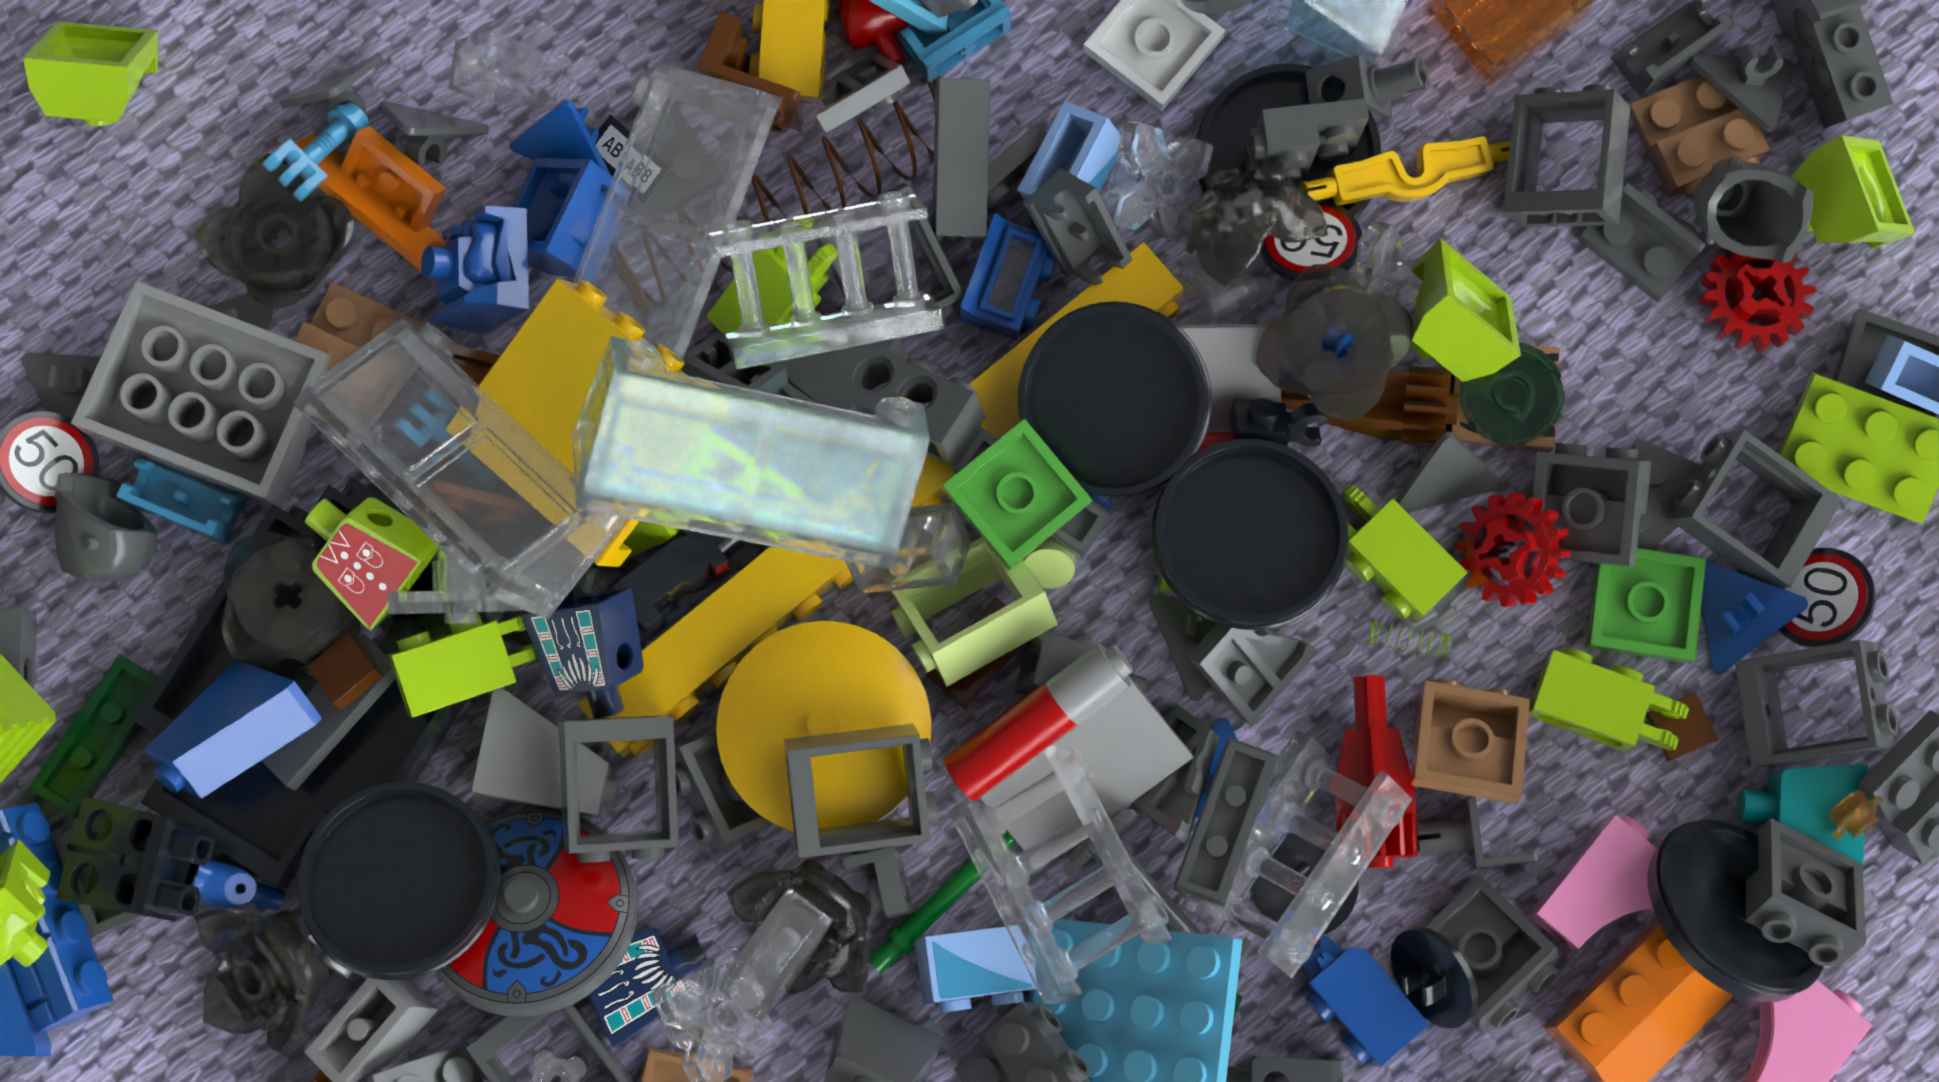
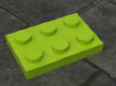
(1865, 447)

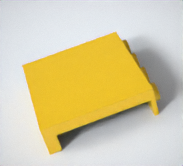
(551, 369)

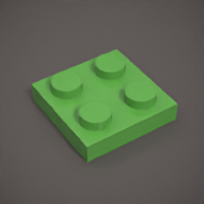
(1016, 494)
(1648, 606)

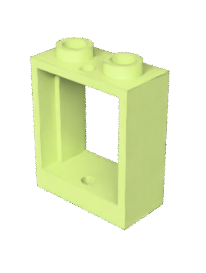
(988, 637)

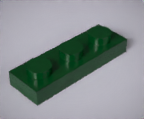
(95, 737)

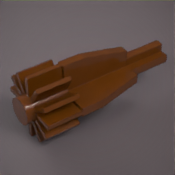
(1411, 409)

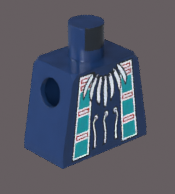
(590, 647)
(626, 996)

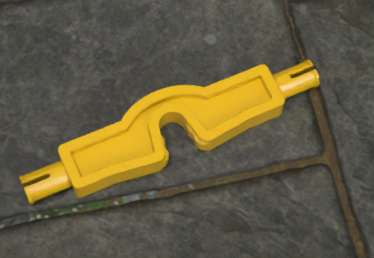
(1387, 178)

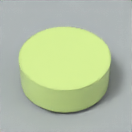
(1051, 564)

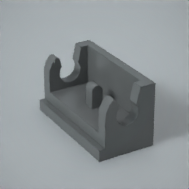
(1670, 45)
(1076, 226)

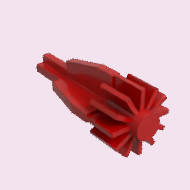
(1365, 754)

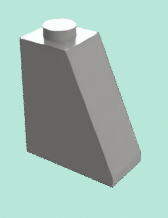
(523, 761)

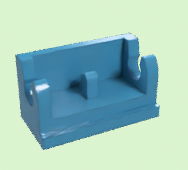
(964, 36)
(183, 500)

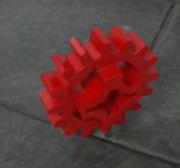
(1774, 308)
(1496, 532)

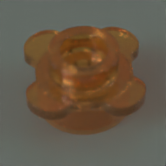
(1855, 815)

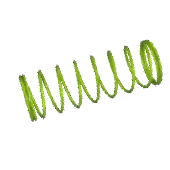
(1444, 636)

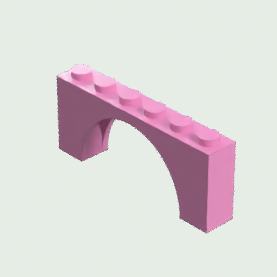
(1608, 878)

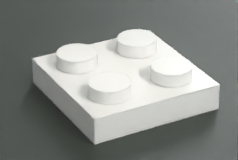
(1153, 46)

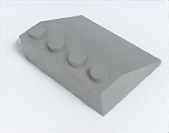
(202, 394)

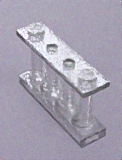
(859, 320)
(1298, 775)
(1006, 876)

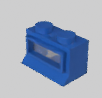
(1006, 279)

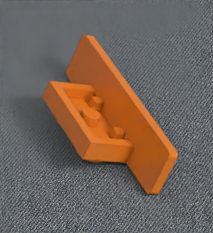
(384, 192)

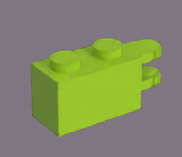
(772, 288)
(1398, 557)
(456, 664)
(1601, 702)

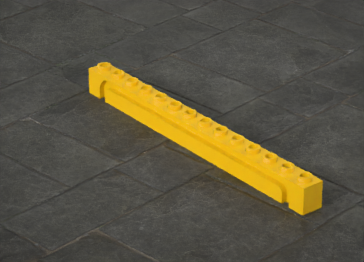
(788, 583)

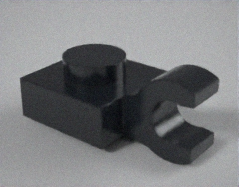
(1271, 422)

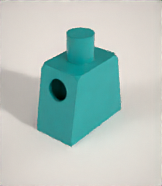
(1803, 801)

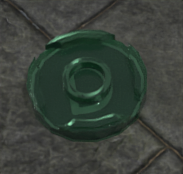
(1516, 401)

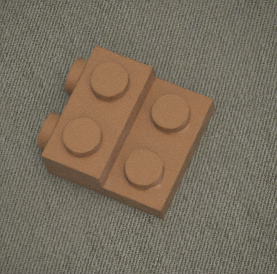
(1691, 130)
(347, 323)
(1470, 740)

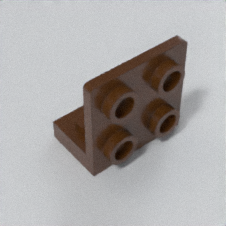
(727, 61)

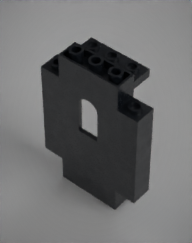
(255, 813)

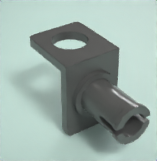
(1370, 82)
(1465, 835)

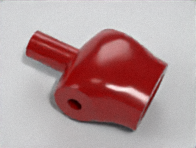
(871, 25)

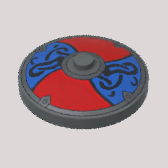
(554, 924)

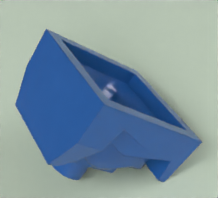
(561, 211)
(481, 270)

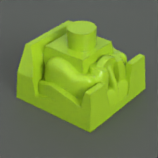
(89, 69)
(1854, 194)
(1462, 315)
(21, 904)

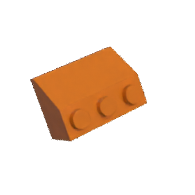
(1637, 1011)

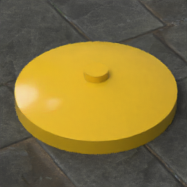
(813, 684)

